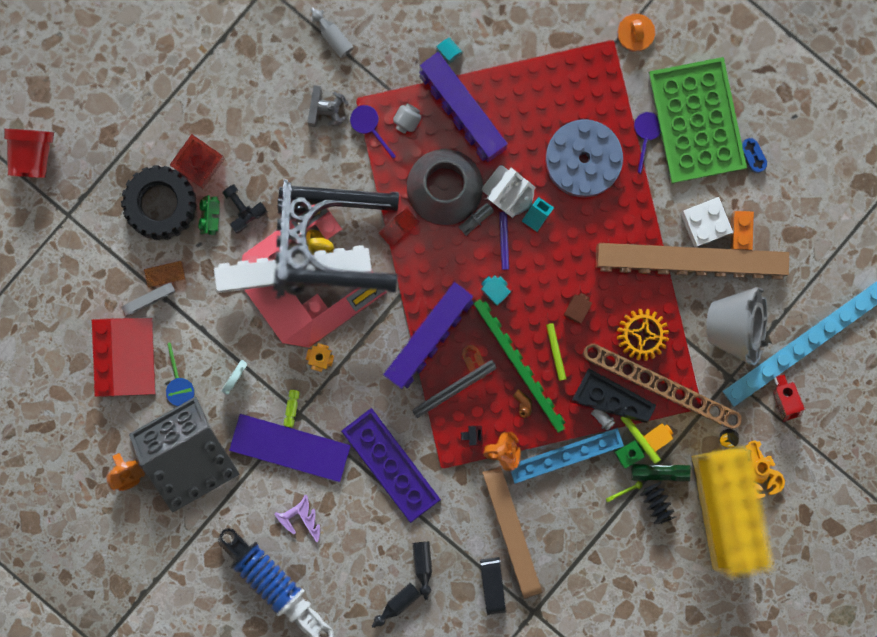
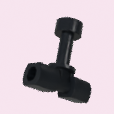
(247, 213)

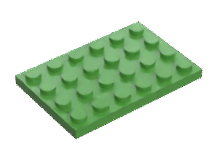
(697, 120)

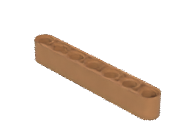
(512, 532)

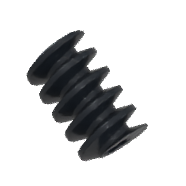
(657, 503)

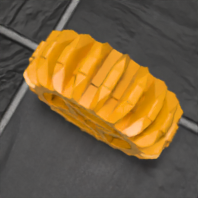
(646, 318)

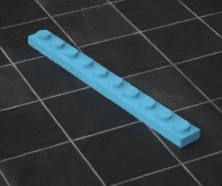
(802, 346)

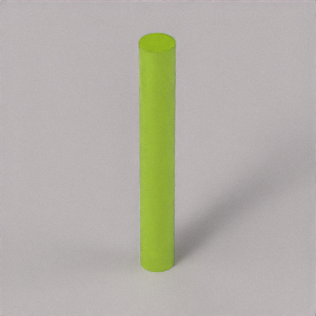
(556, 351)
(641, 440)

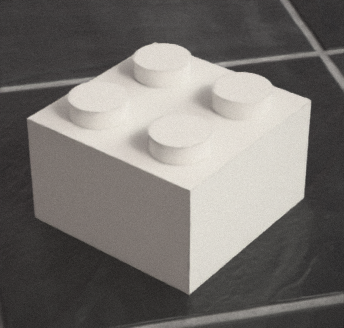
(706, 222)

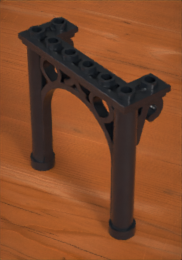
(297, 277)

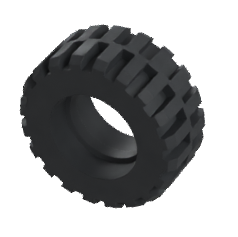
(141, 184)

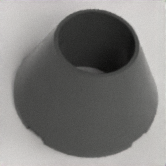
(437, 210)

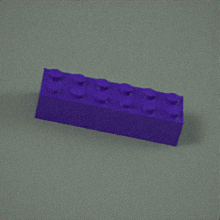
(463, 107)
(428, 335)

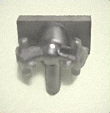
(325, 107)

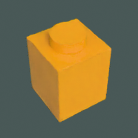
(659, 436)

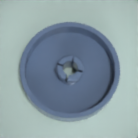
(584, 178)

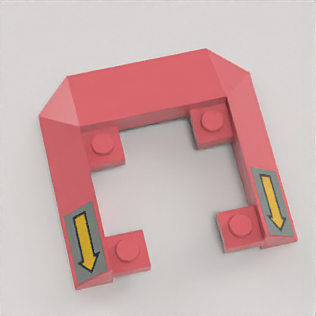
(312, 320)

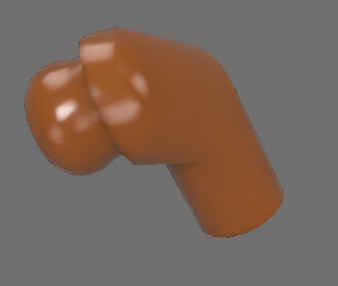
(525, 404)

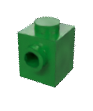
(629, 454)

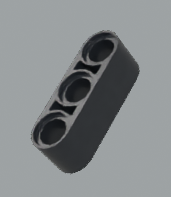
(493, 586)

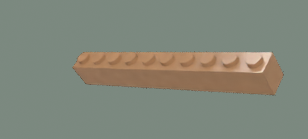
(692, 260)

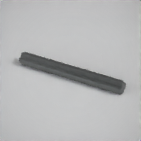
(454, 389)

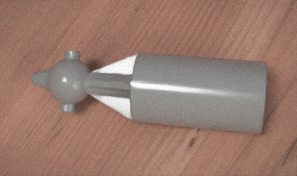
(332, 34)

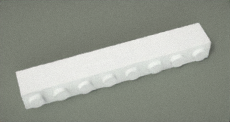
(262, 273)

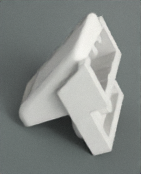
(509, 191)

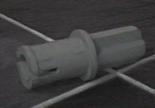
(476, 219)

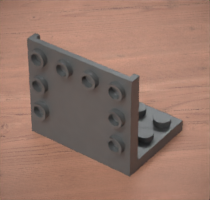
(182, 455)

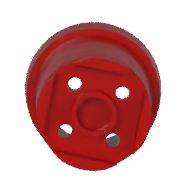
(27, 152)

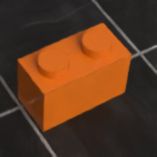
(742, 230)

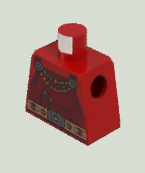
(791, 406)

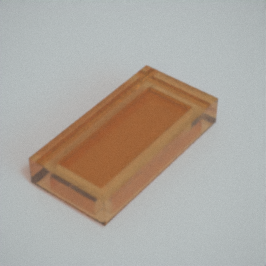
(164, 274)

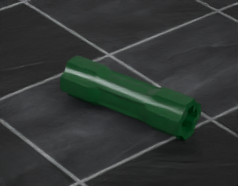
(660, 472)

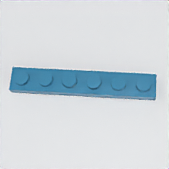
(567, 455)

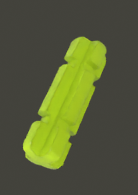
(291, 408)

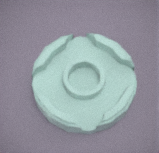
(234, 377)

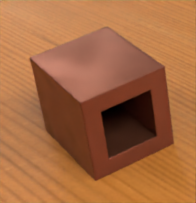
(578, 308)

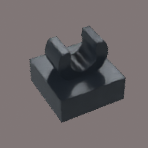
(474, 435)

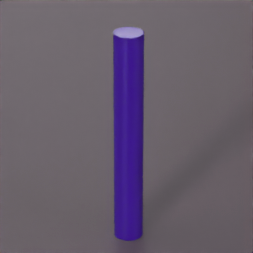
(504, 240)

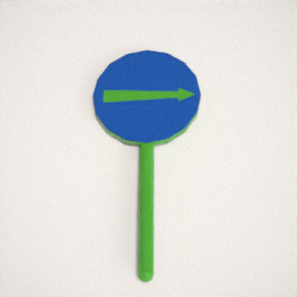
(179, 389)

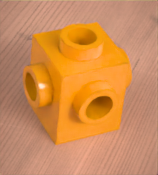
(327, 359)

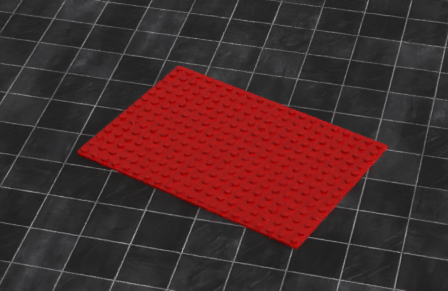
(546, 267)

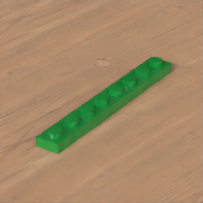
(524, 371)

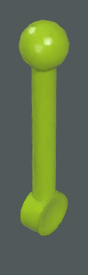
(638, 484)

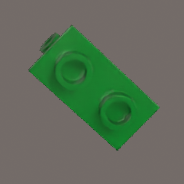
(207, 223)

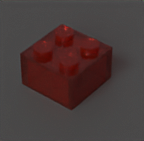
(197, 161)

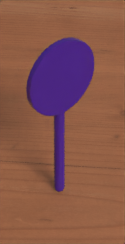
(365, 120)
(647, 128)

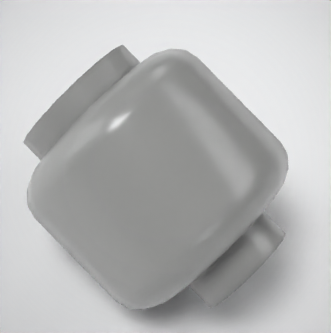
(407, 118)

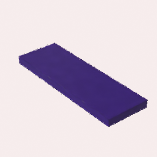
(290, 447)
(390, 465)

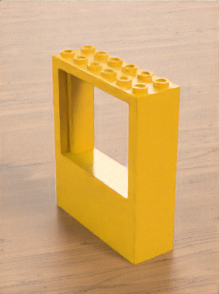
(731, 511)

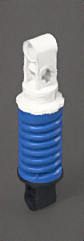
(272, 584)

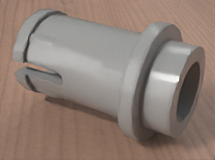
(603, 419)

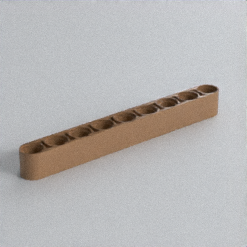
(672, 386)

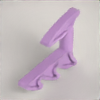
(301, 509)

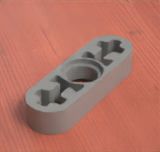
(148, 299)

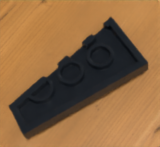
(605, 395)

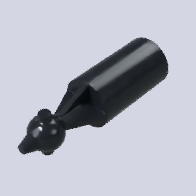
(423, 566)
(397, 604)

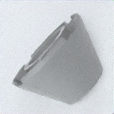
(739, 324)

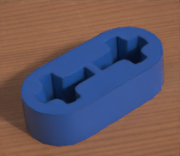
(757, 153)

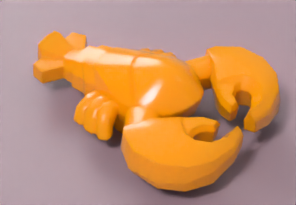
(762, 470)

